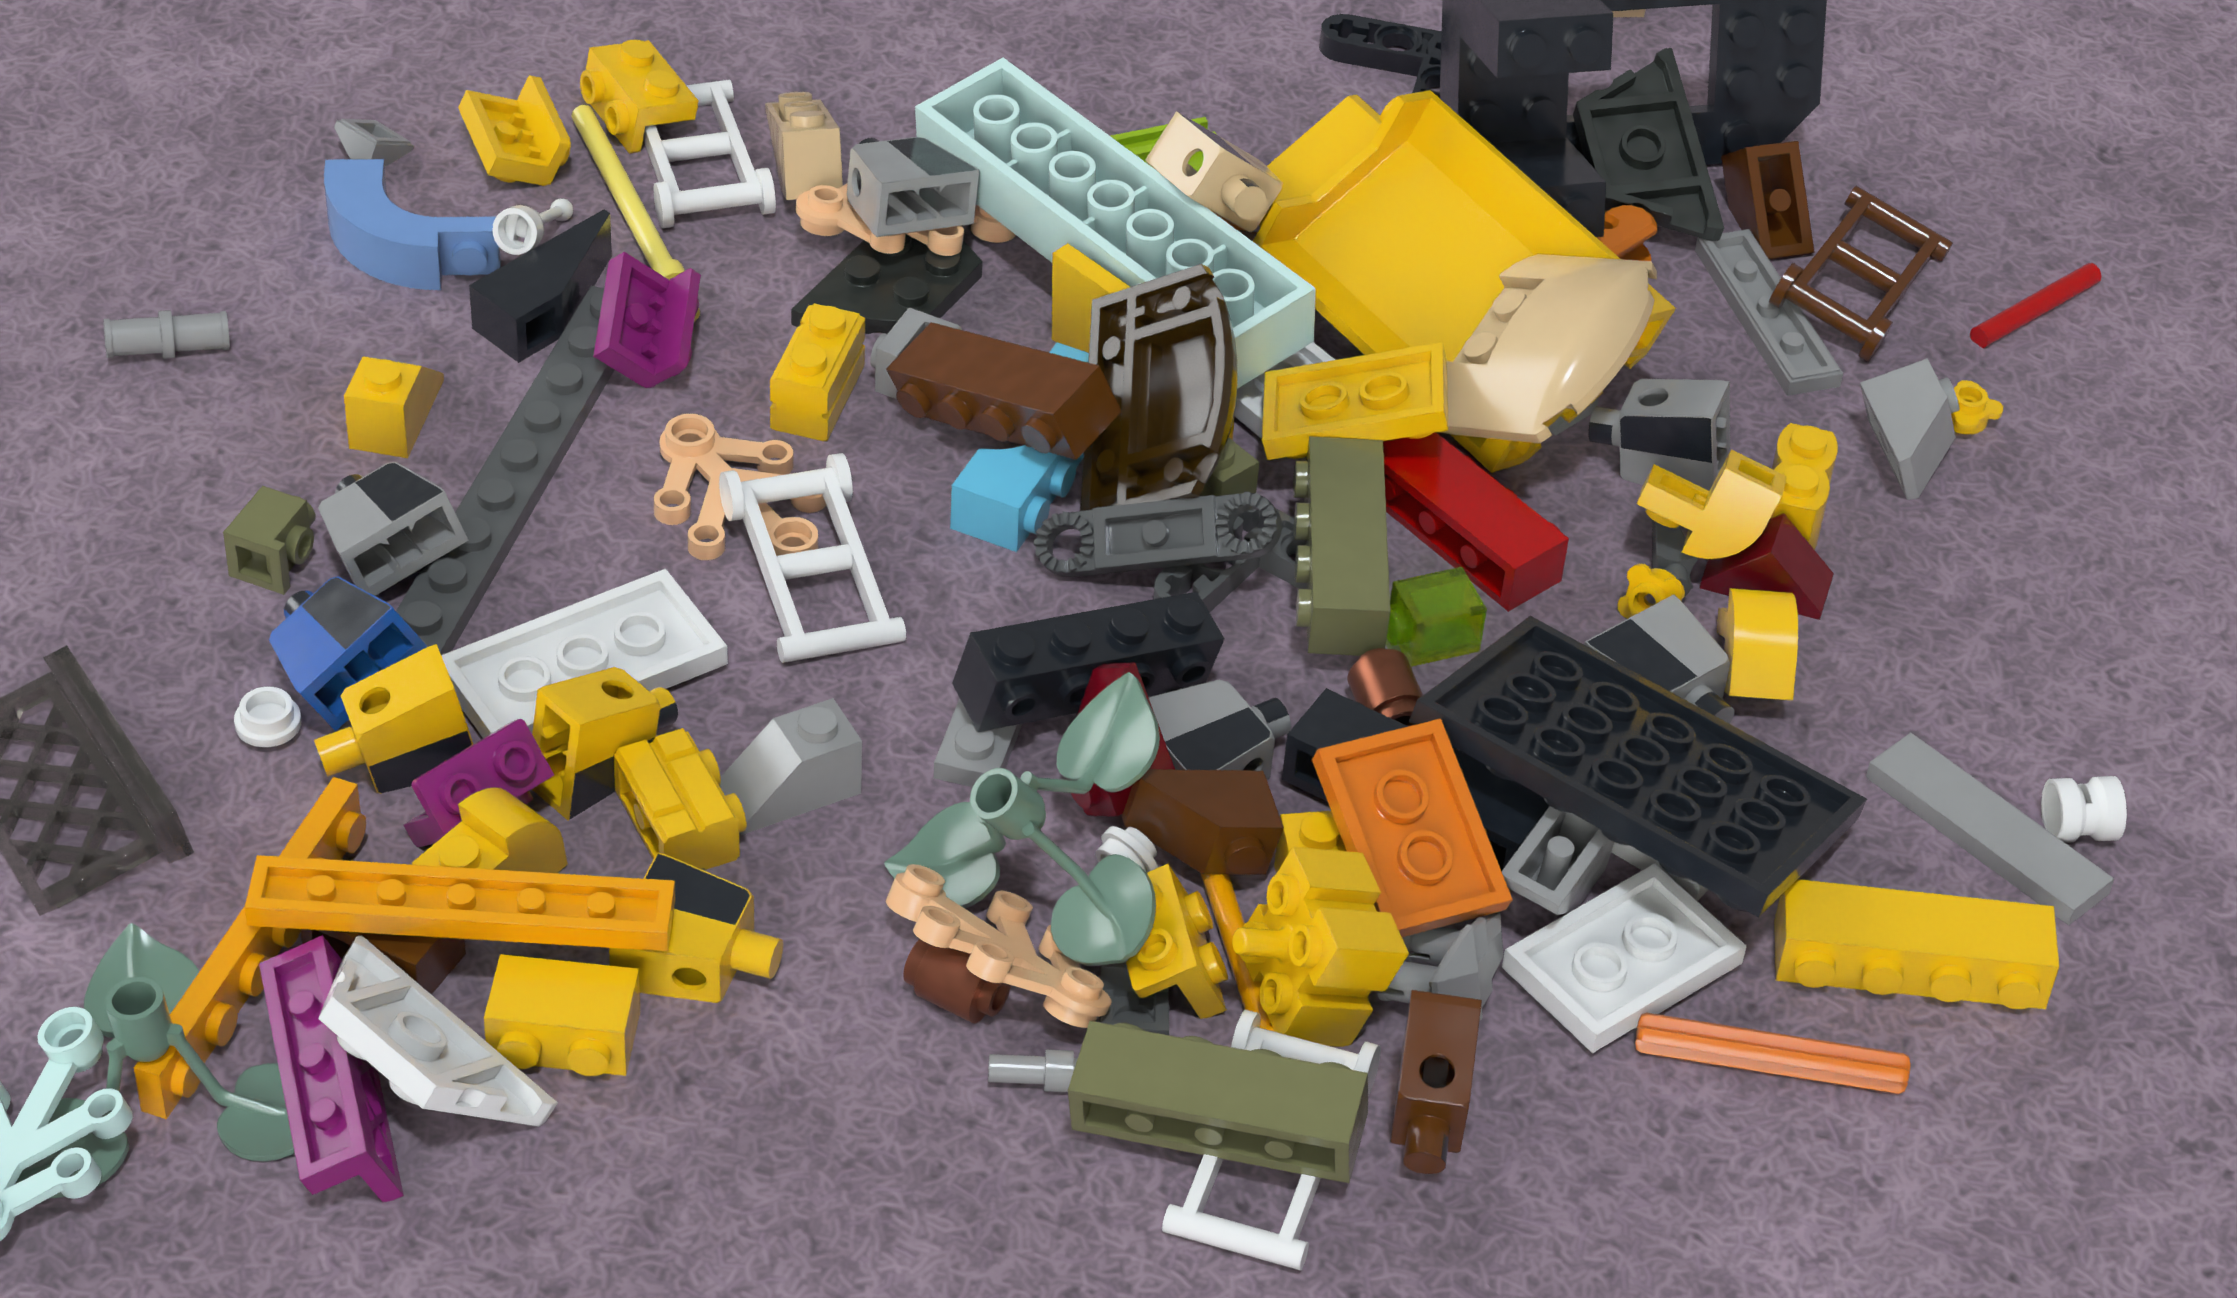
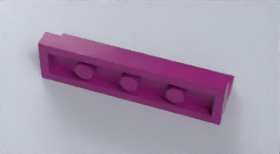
(328, 1094)

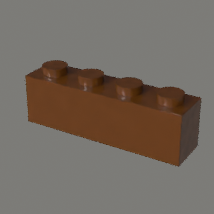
(1004, 390)

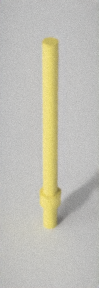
(625, 194)

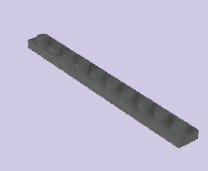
(511, 482)

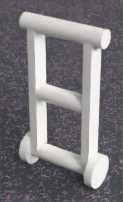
(755, 185)
(835, 484)
(1244, 1239)

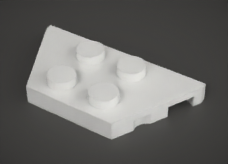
(423, 1045)

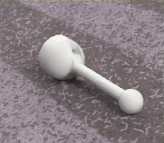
(527, 224)

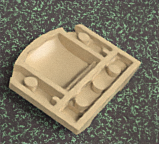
(1547, 344)

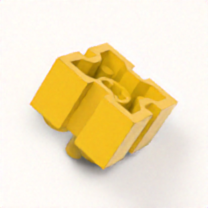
(1320, 946)

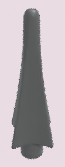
(1668, 554)

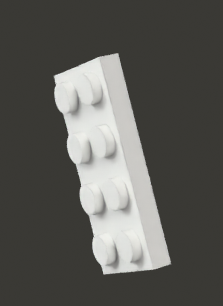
(637, 627)

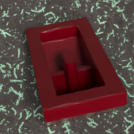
(1777, 563)

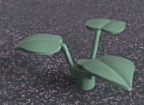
(1115, 905)
(132, 1003)

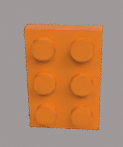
(1416, 824)

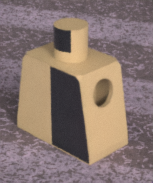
(1228, 180)

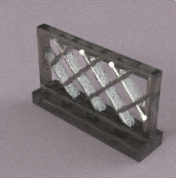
(115, 768)

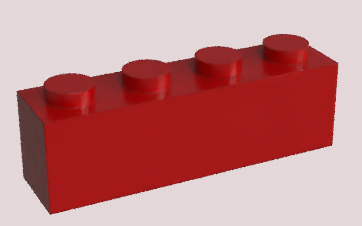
(1472, 520)

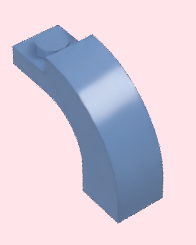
(397, 243)

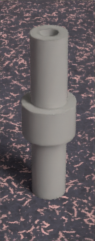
(1052, 1070)

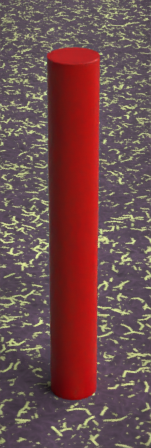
(2035, 305)

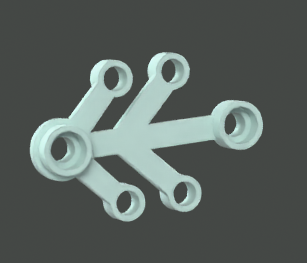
(73, 1046)

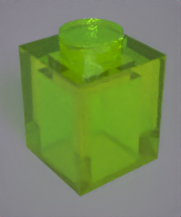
(1436, 616)

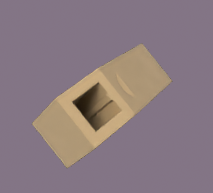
(804, 143)

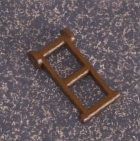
(1871, 332)

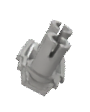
(1450, 962)

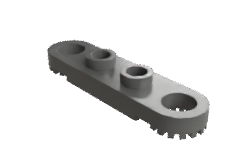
(1158, 534)

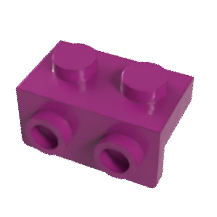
(646, 321)
(500, 760)

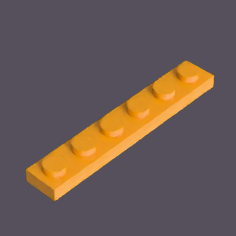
(460, 903)
(233, 970)

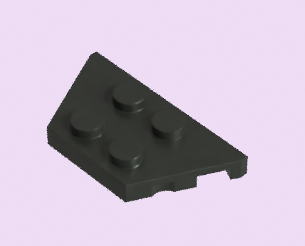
(1649, 149)
(888, 284)

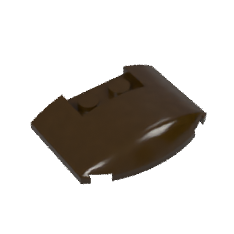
(1175, 379)

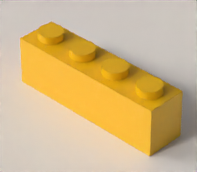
(1916, 944)

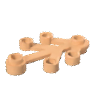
(827, 212)
(694, 444)
(999, 953)

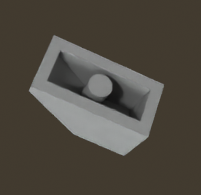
(1911, 421)
(796, 766)
(1559, 862)

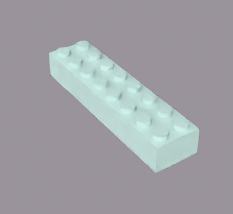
(1071, 183)

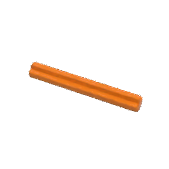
(1772, 1053)

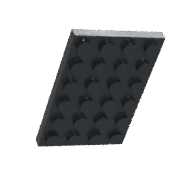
(1641, 764)

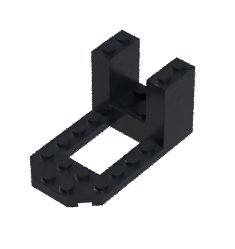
(1513, 60)

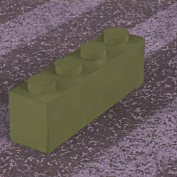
(1344, 546)
(1219, 1100)

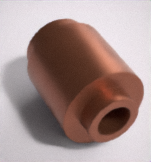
(1385, 683)
(945, 981)

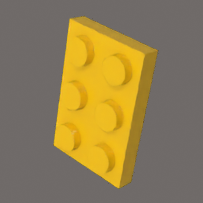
(1356, 398)

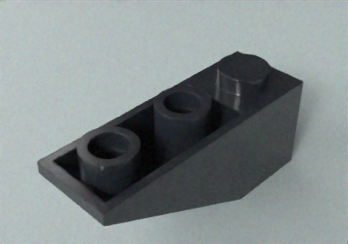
(537, 294)

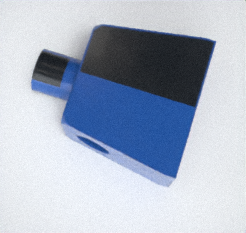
(337, 641)

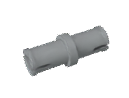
(166, 334)

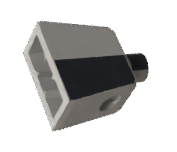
(910, 186)
(1671, 425)
(389, 525)
(1673, 652)
(1217, 729)

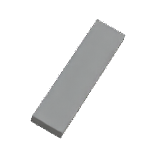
(1779, 334)
(1990, 828)

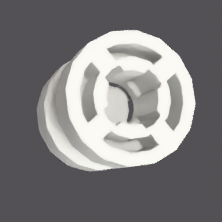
(2084, 808)

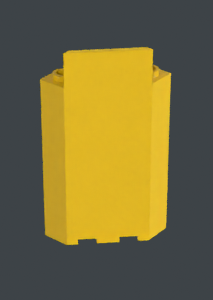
(1409, 229)

